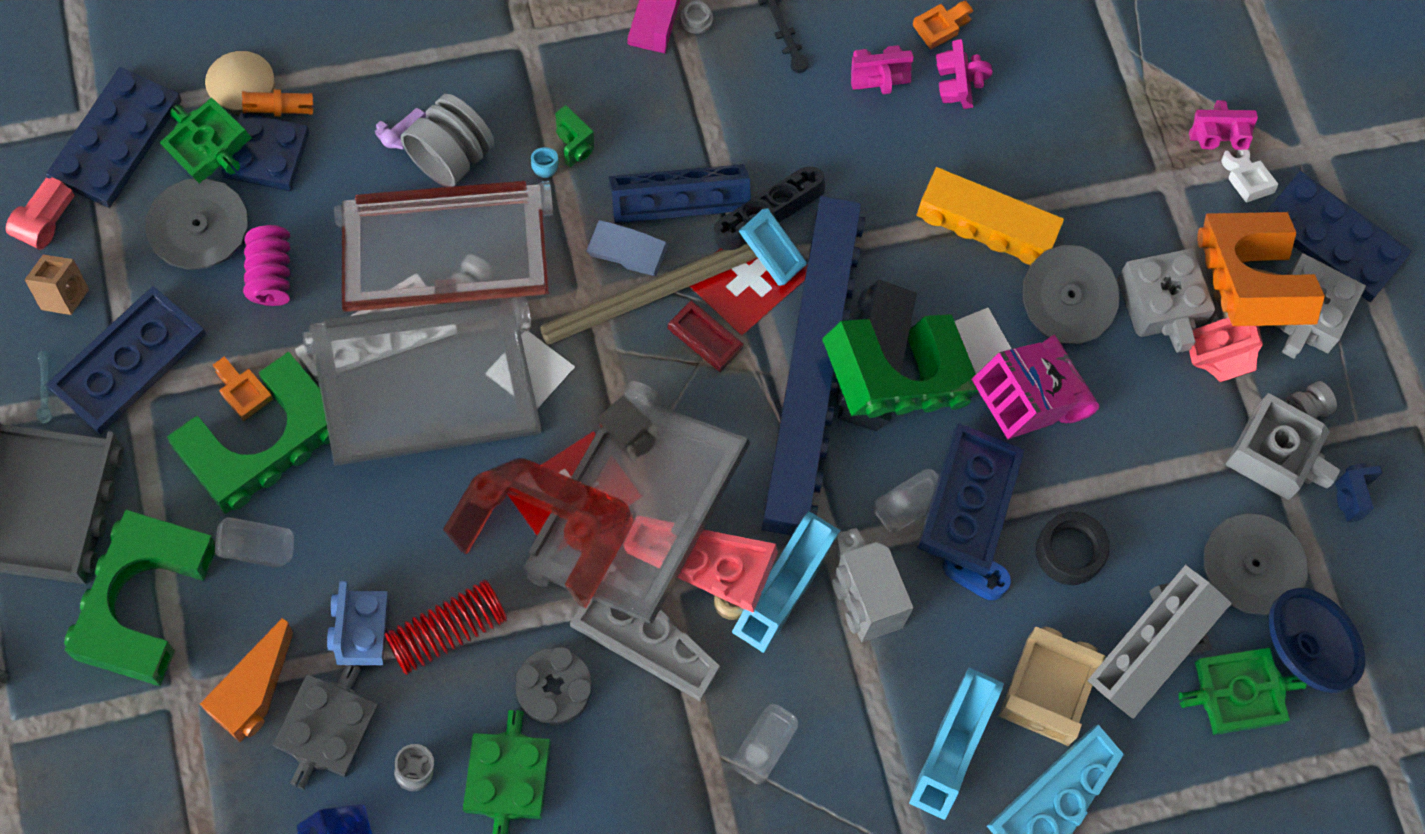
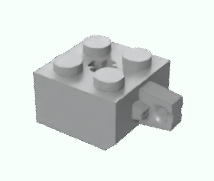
(1166, 296)
(1338, 305)
(1282, 449)
(870, 587)

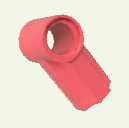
(37, 220)

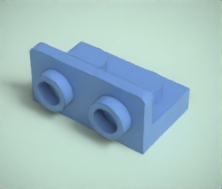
(358, 626)

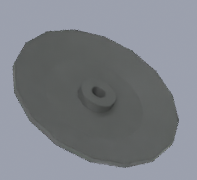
(196, 223)
(1091, 292)
(1254, 561)

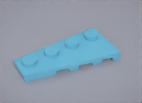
(1064, 791)

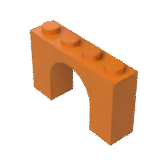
(1249, 295)

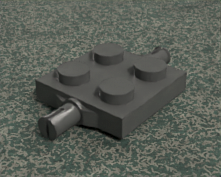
(325, 725)

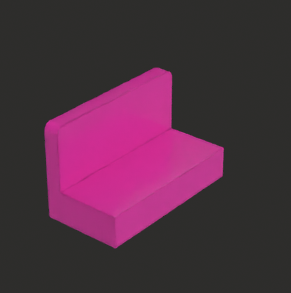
(653, 24)

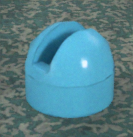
(544, 162)

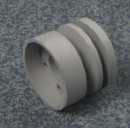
(447, 140)

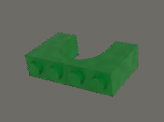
(877, 388)
(235, 477)
(136, 546)

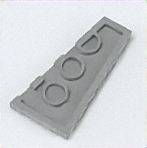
(654, 647)

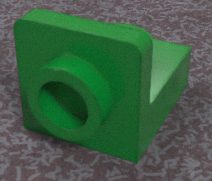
(574, 134)

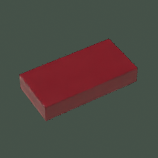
(705, 336)

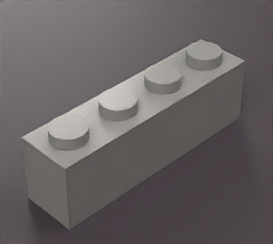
(1159, 641)

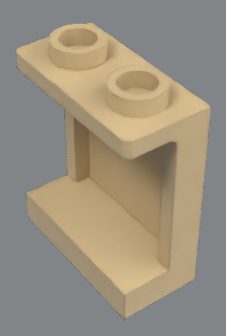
(1051, 685)

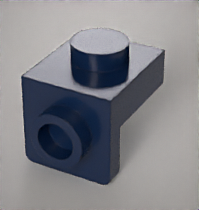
(1353, 493)

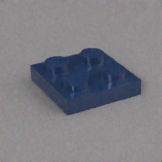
(271, 154)

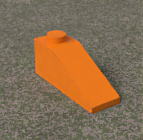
(247, 691)

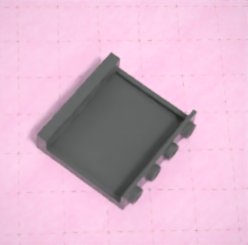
(54, 501)

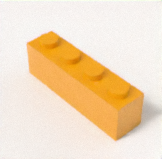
(988, 216)

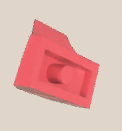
(1226, 349)

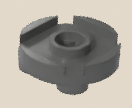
(555, 664)

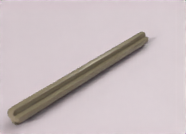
(645, 293)

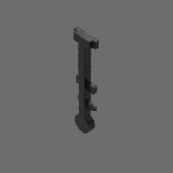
(799, 62)

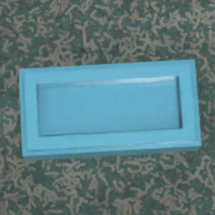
(773, 247)

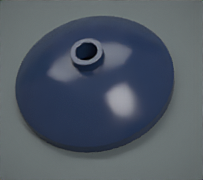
(1316, 640)

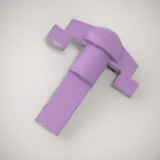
(392, 137)

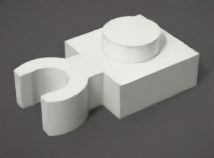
(1249, 178)

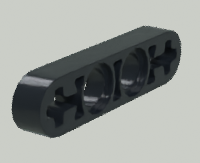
(802, 188)

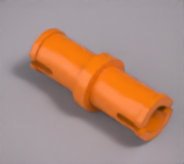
(277, 103)

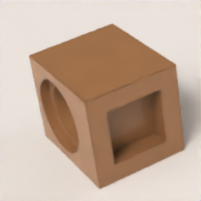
(57, 284)

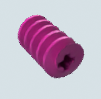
(267, 265)

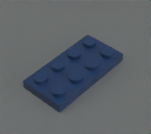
(114, 137)
(1339, 235)
(126, 359)
(971, 499)

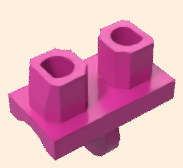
(957, 62)
(881, 70)
(1223, 125)

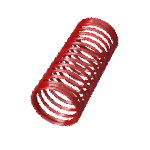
(400, 647)

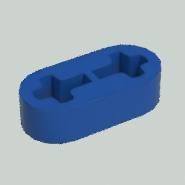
(977, 583)

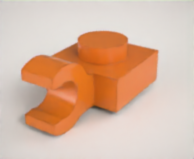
(941, 24)
(241, 391)

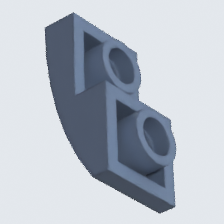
(628, 247)

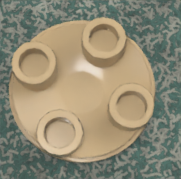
(238, 73)

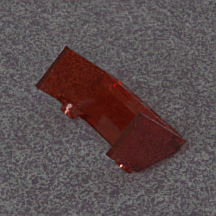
(594, 524)

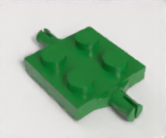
(205, 140)
(1241, 691)
(507, 775)

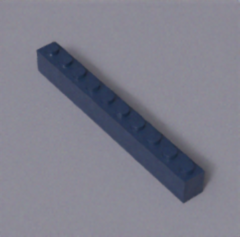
(810, 371)

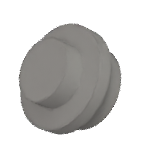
(696, 17)

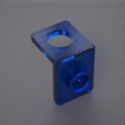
(337, 820)

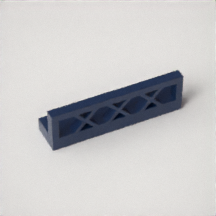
(679, 193)

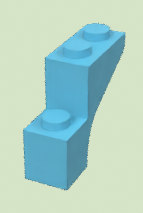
(787, 581)
(956, 743)

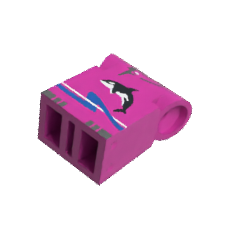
(1034, 388)

